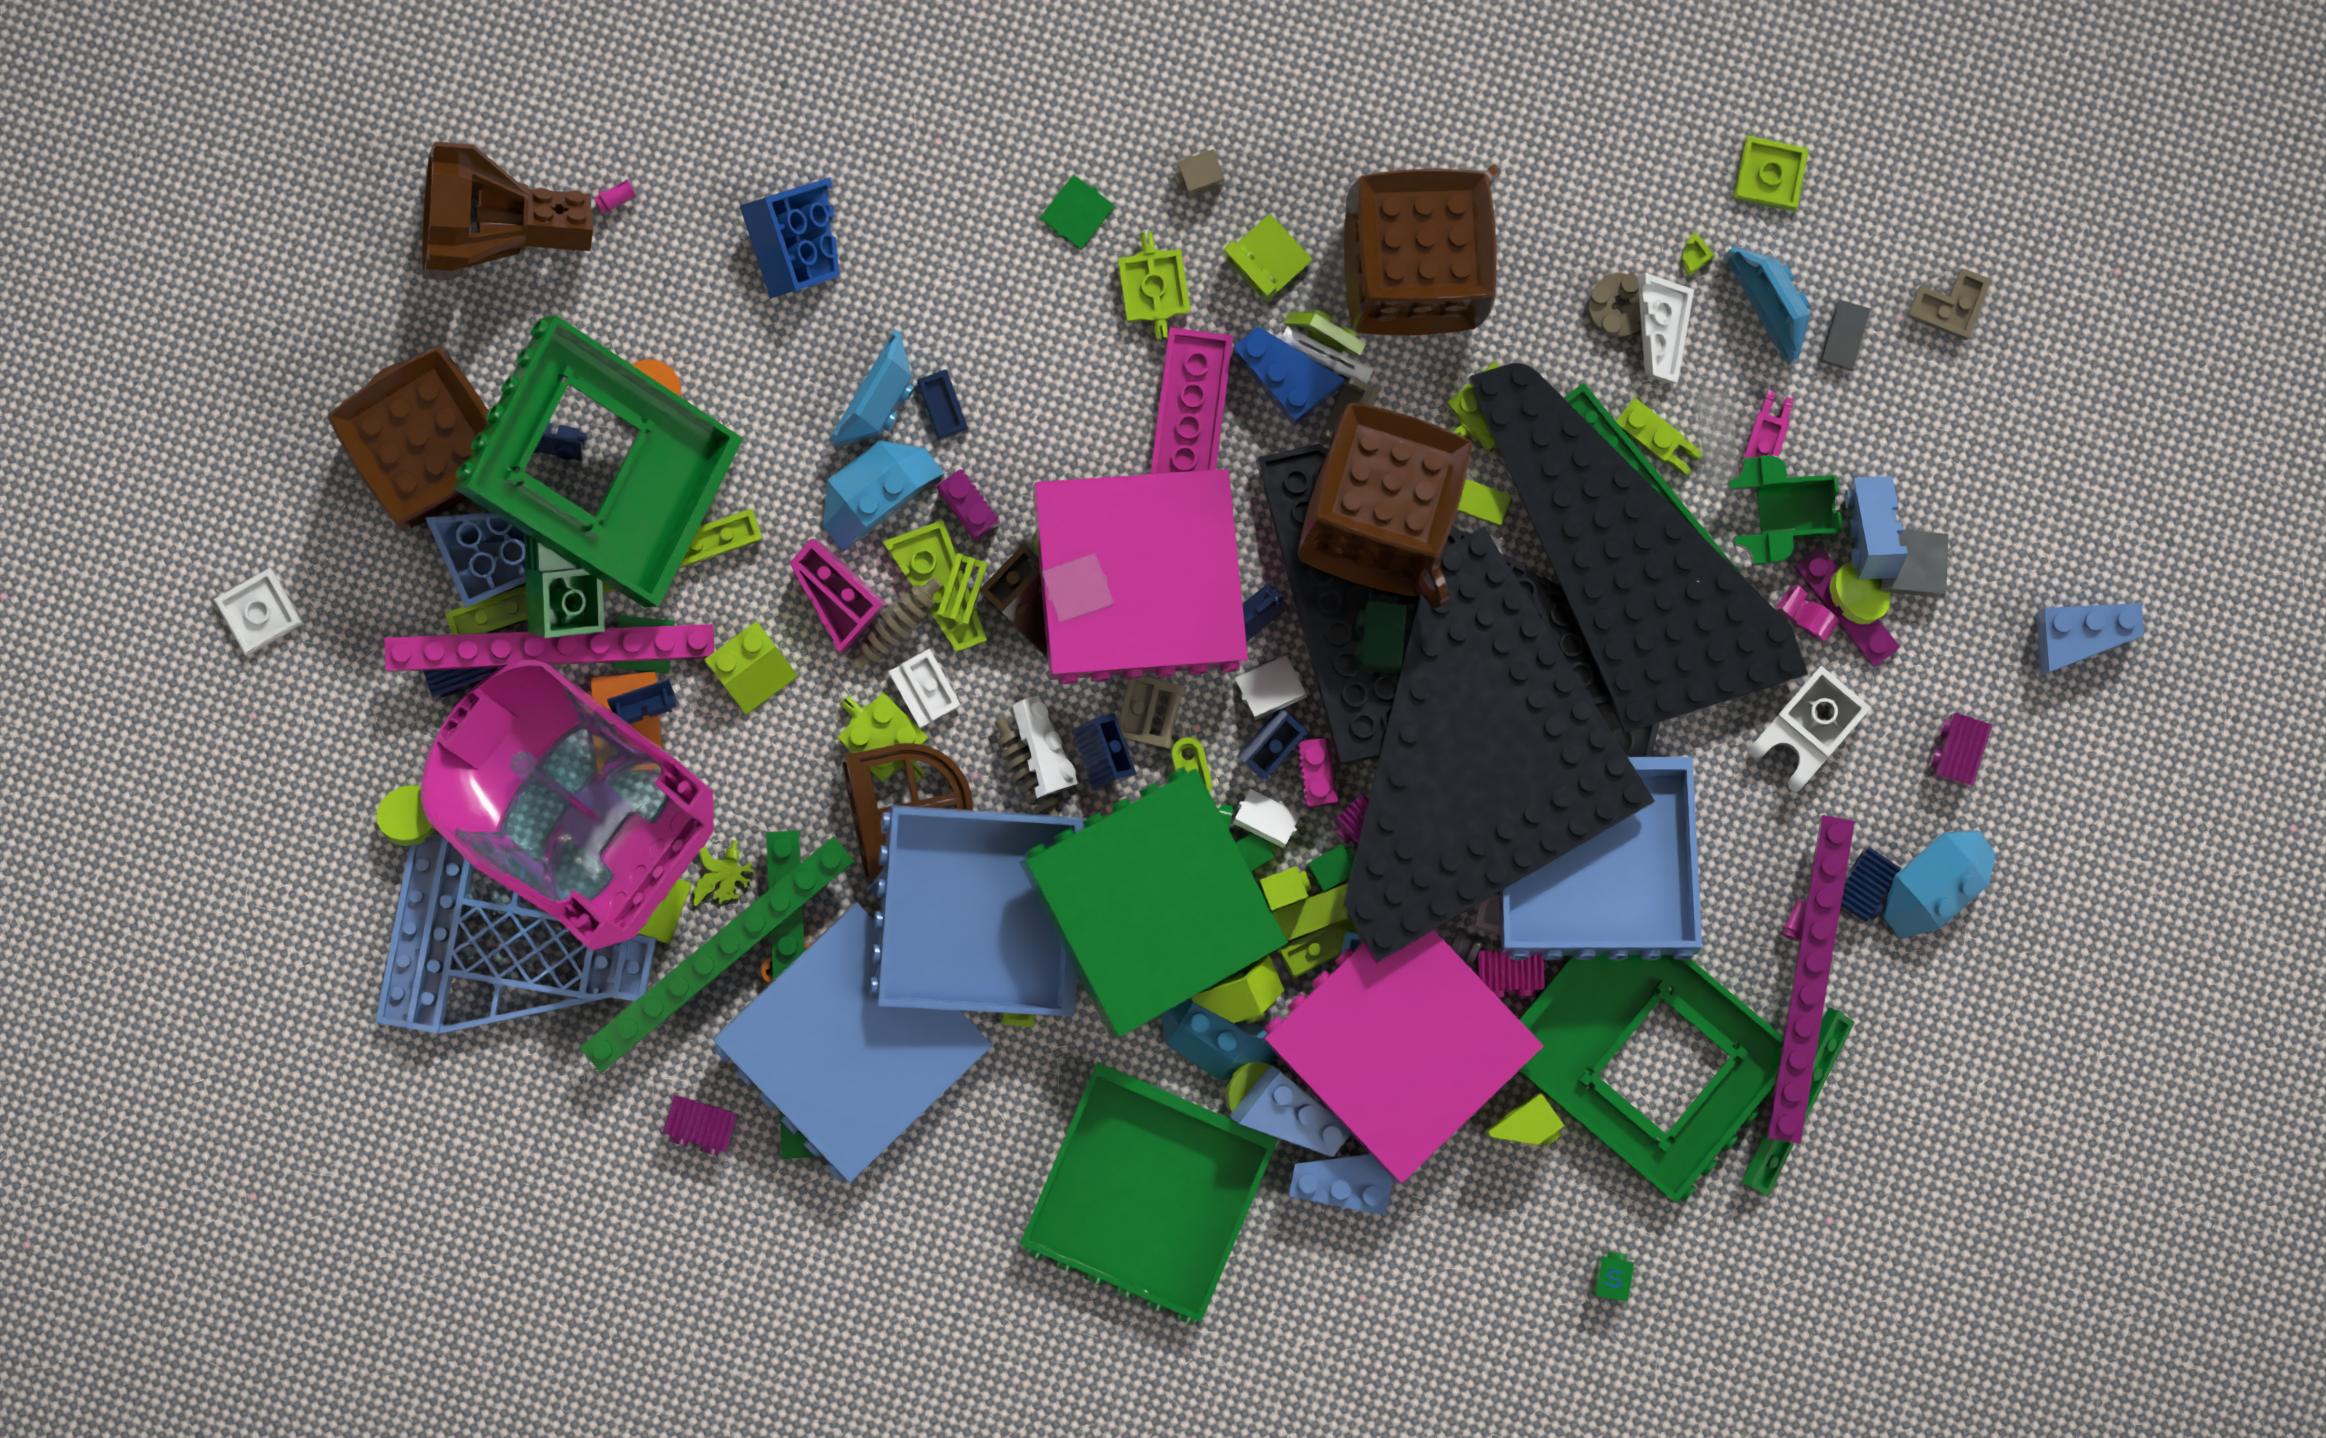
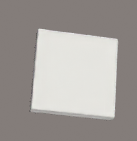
(258, 611)

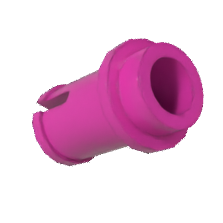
(614, 196)
(1793, 928)

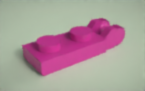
(1768, 430)

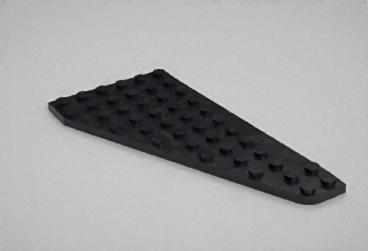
(1646, 589)

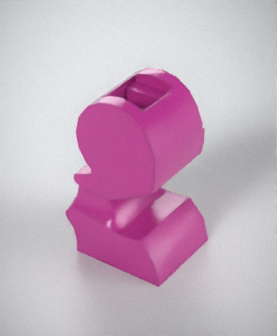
(1810, 616)

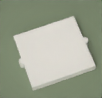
(1271, 687)
(1267, 818)

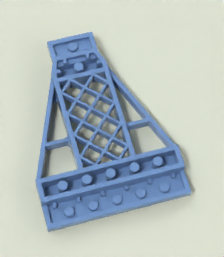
(428, 940)

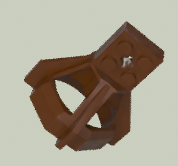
(505, 217)

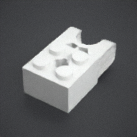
(1805, 733)

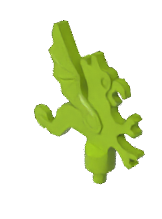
(725, 870)

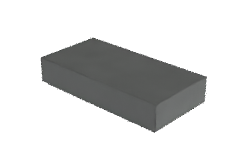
(1845, 335)

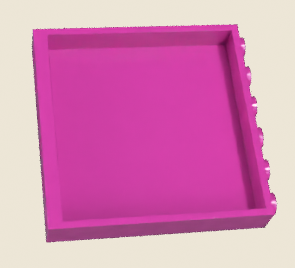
(1168, 570)
(1401, 1048)

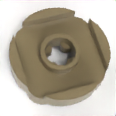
(1601, 302)

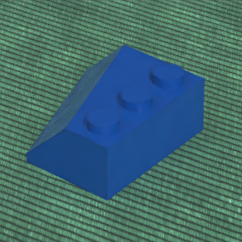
(793, 237)

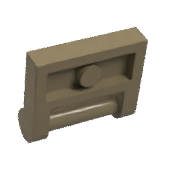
(1139, 710)

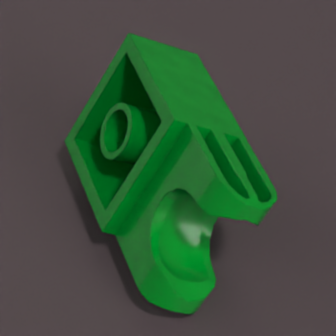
(560, 594)

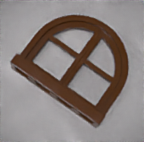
(863, 801)

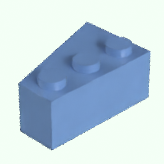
(1875, 528)
(2083, 631)
(1289, 1113)
(1344, 1182)

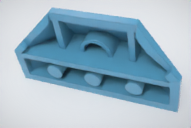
(1773, 298)
(877, 397)
(875, 488)
(1939, 883)
(1214, 1041)

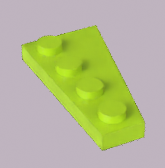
(930, 554)

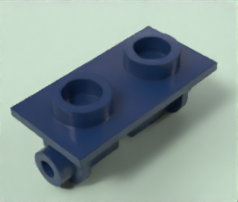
(565, 444)
(1262, 609)
(644, 701)

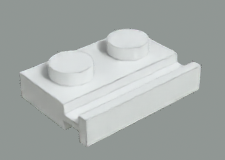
(924, 688)

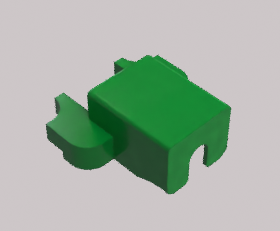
(1787, 508)

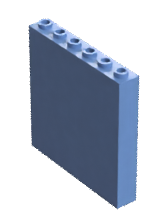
(1622, 889)
(963, 917)
(838, 1060)

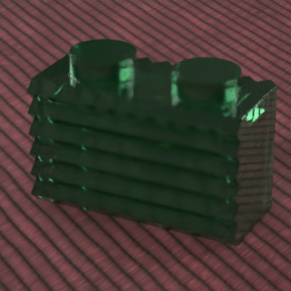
(1381, 637)

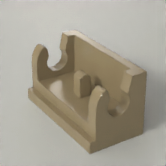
(1352, 392)

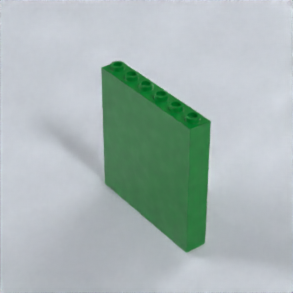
(1152, 901)
(1148, 1193)

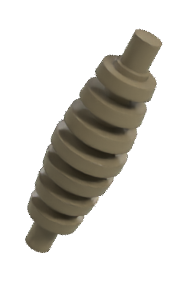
(897, 623)
(1016, 749)

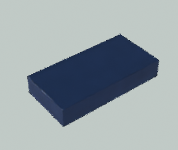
(942, 405)

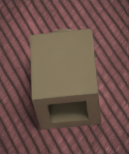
(1199, 174)

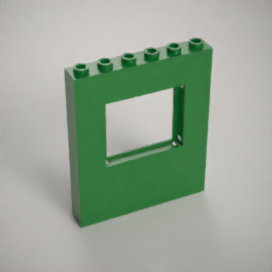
(657, 491)
(1589, 1016)

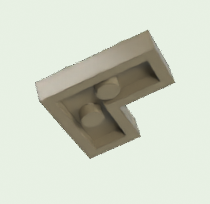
(1952, 313)

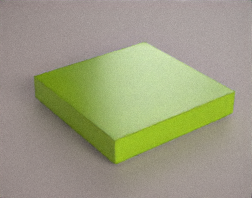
(1771, 173)

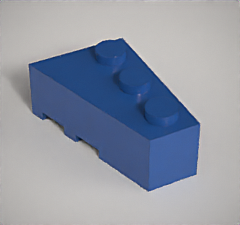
(1286, 374)

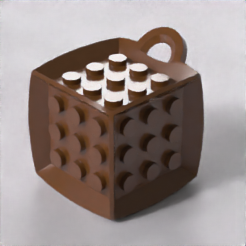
(1420, 251)
(412, 435)
(1386, 502)

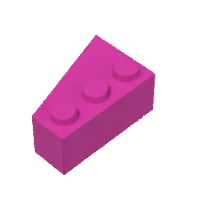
(839, 595)

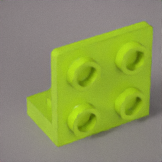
(1267, 257)

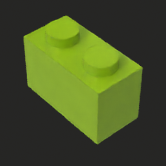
(1285, 888)

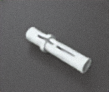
(1328, 357)

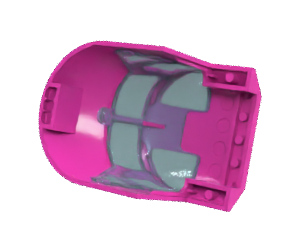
(564, 802)

